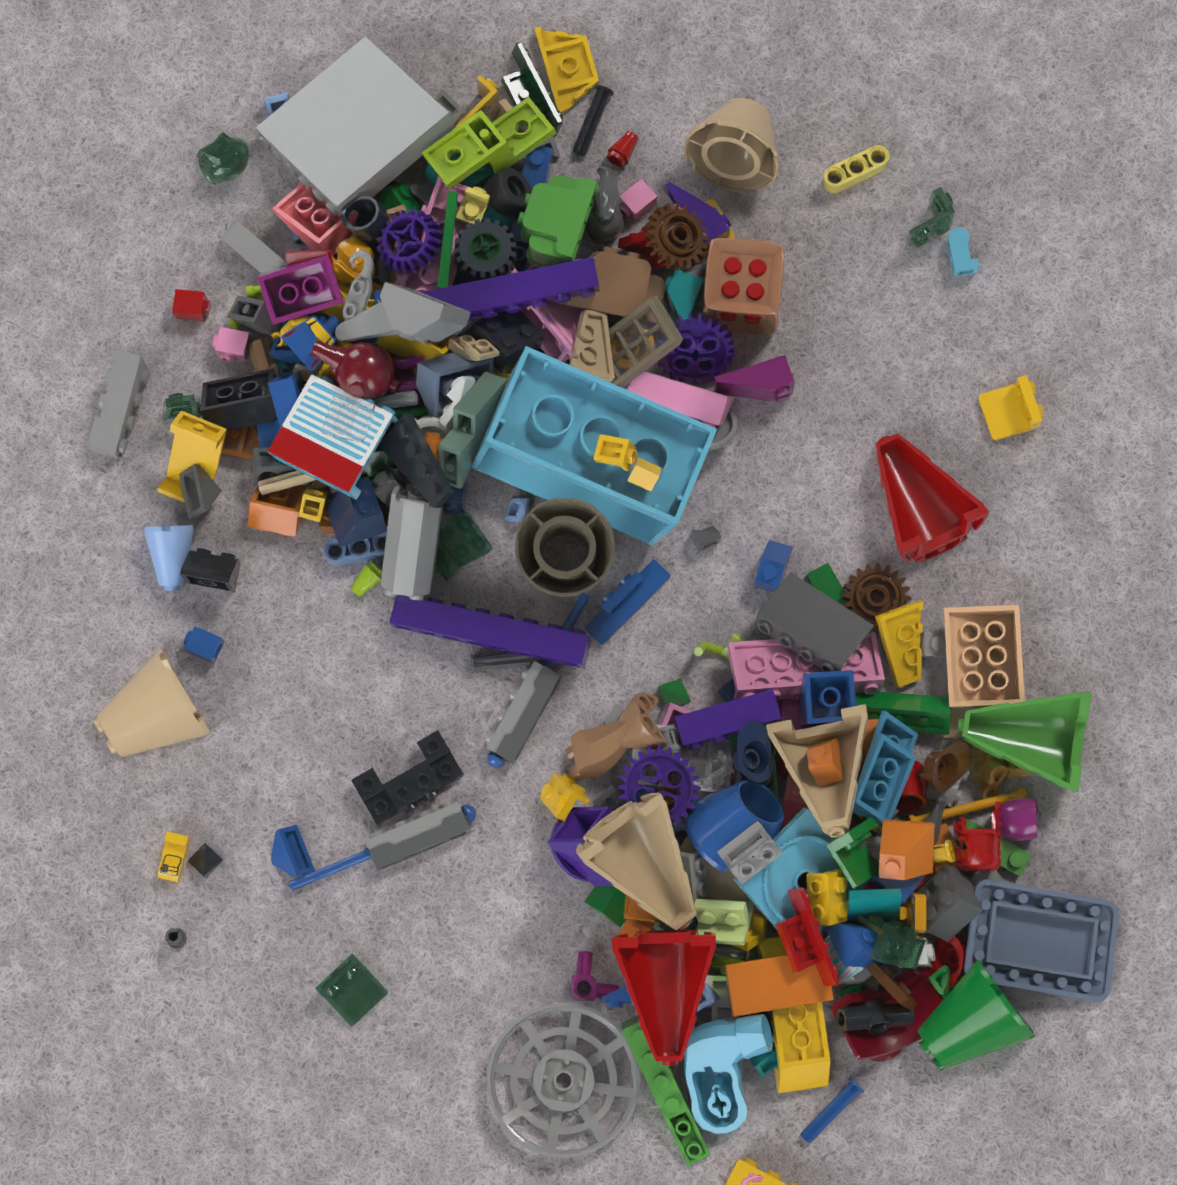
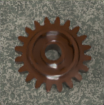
(672, 221)
(871, 582)

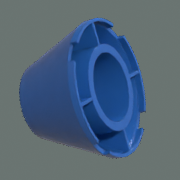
(728, 814)

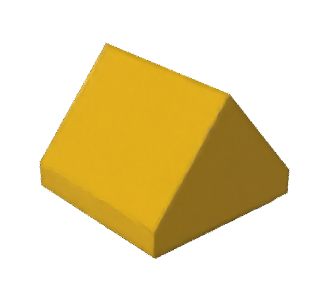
(644, 474)

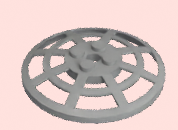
(548, 1070)

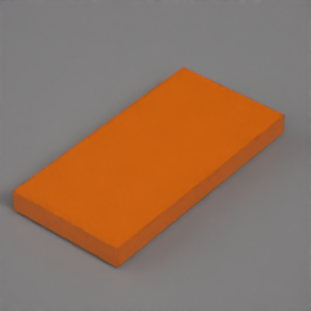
(772, 985)

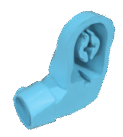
(715, 1069)

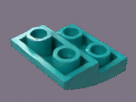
(879, 902)

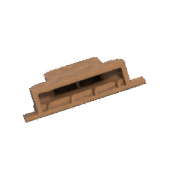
(623, 284)

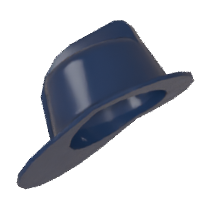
(754, 753)

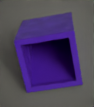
(571, 833)

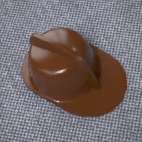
(946, 766)

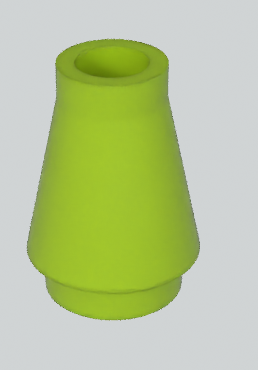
(367, 578)

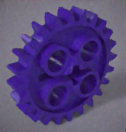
(696, 348)
(665, 765)

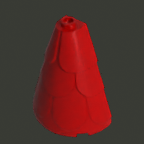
(924, 502)
(665, 982)

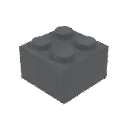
(949, 902)

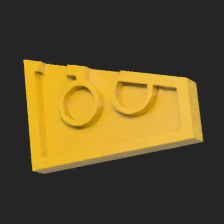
(901, 640)

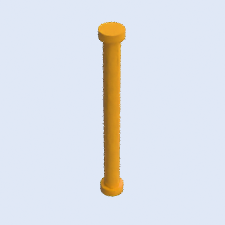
(975, 805)

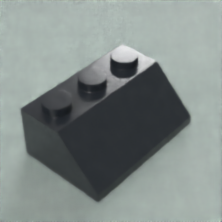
(239, 400)

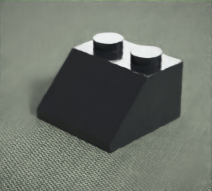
(211, 570)

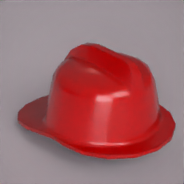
(952, 955)

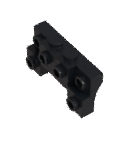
(411, 786)

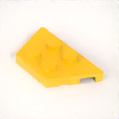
(567, 66)

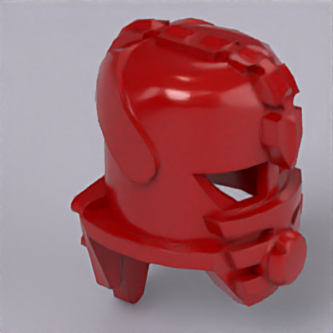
(982, 845)

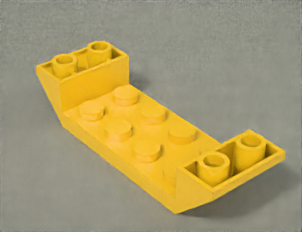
(798, 1038)

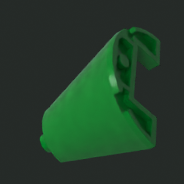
(972, 1022)

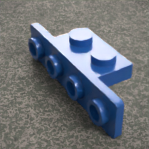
(623, 603)

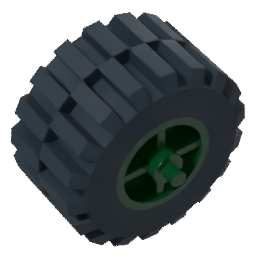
(485, 250)

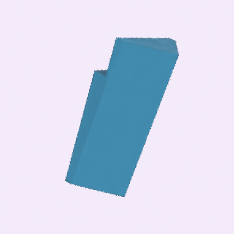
(885, 769)

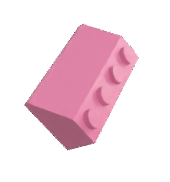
(683, 398)

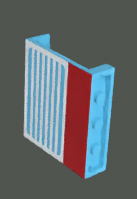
(323, 456)

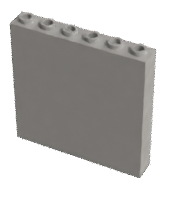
(354, 127)

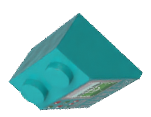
(683, 293)

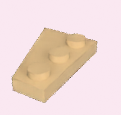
(592, 346)

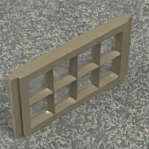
(642, 340)

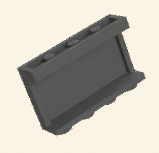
(812, 624)

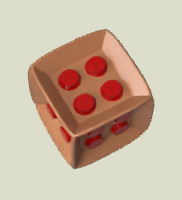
(744, 284)

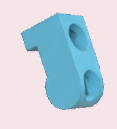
(959, 253)

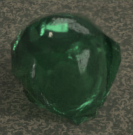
(223, 159)

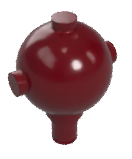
(361, 369)

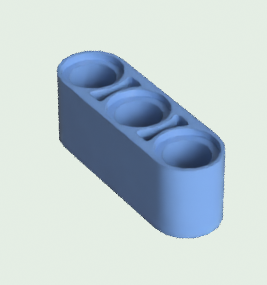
(349, 556)

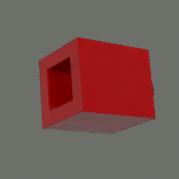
(190, 305)

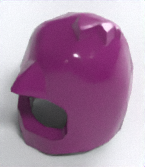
(1019, 819)

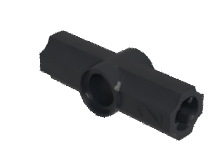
(874, 1017)

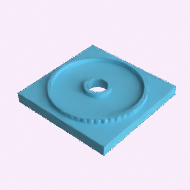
(803, 851)

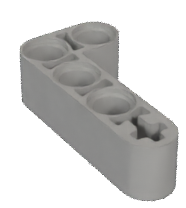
(252, 248)

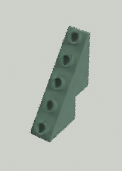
(470, 424)

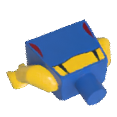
(301, 336)

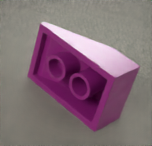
(300, 289)
(760, 381)

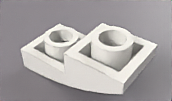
(458, 389)

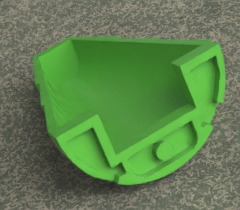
(1034, 735)

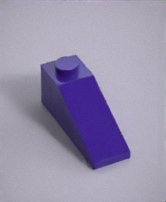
(716, 224)

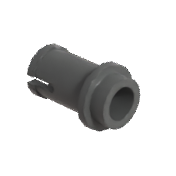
(180, 942)

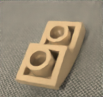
(471, 349)

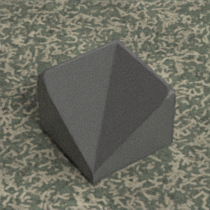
(706, 537)

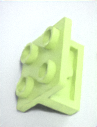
(725, 918)

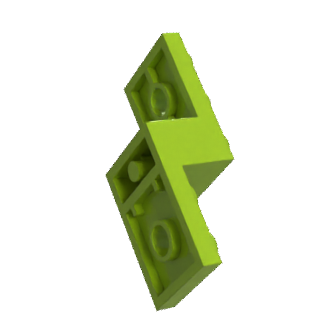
(488, 142)

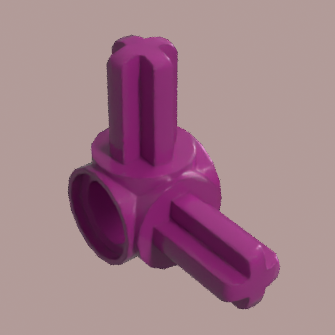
(583, 974)

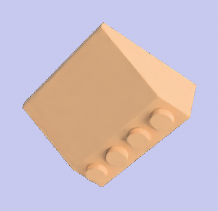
(983, 656)

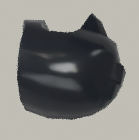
(369, 220)

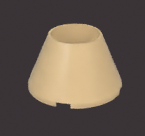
(735, 147)

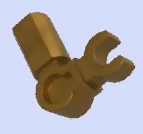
(995, 772)

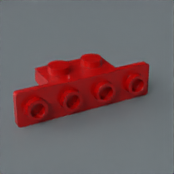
(804, 941)

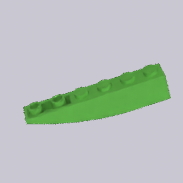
(667, 1094)

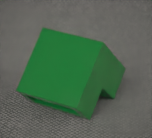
(608, 902)

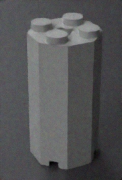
(410, 544)

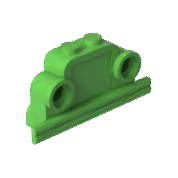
(556, 219)

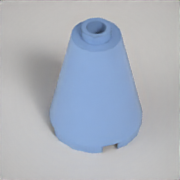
(168, 552)

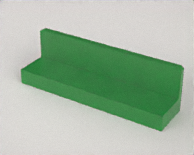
(917, 712)

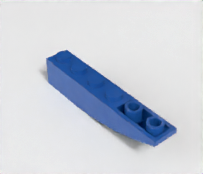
(536, 171)

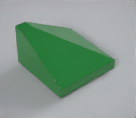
(674, 692)

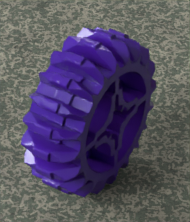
(407, 229)

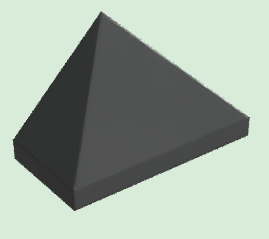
(198, 490)

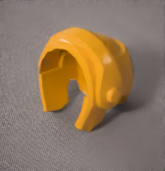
(343, 269)

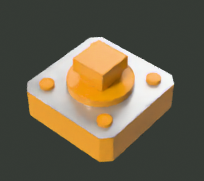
(914, 912)

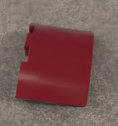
(894, 1038)

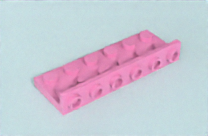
(769, 665)

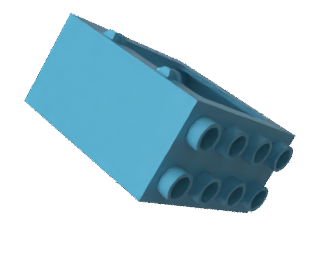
(549, 433)

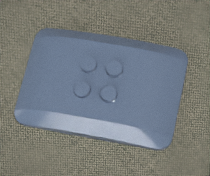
(1044, 940)

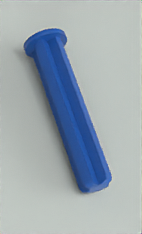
(830, 1112)

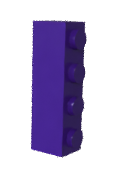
(726, 719)

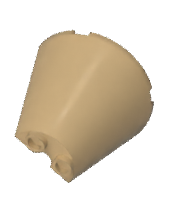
(150, 711)

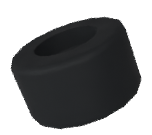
(507, 191)

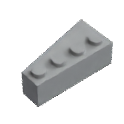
(118, 404)

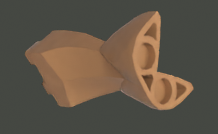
(601, 747)

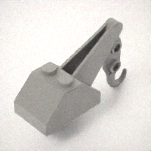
(399, 312)

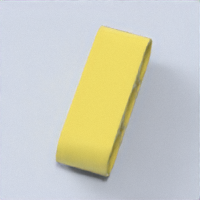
(862, 160)

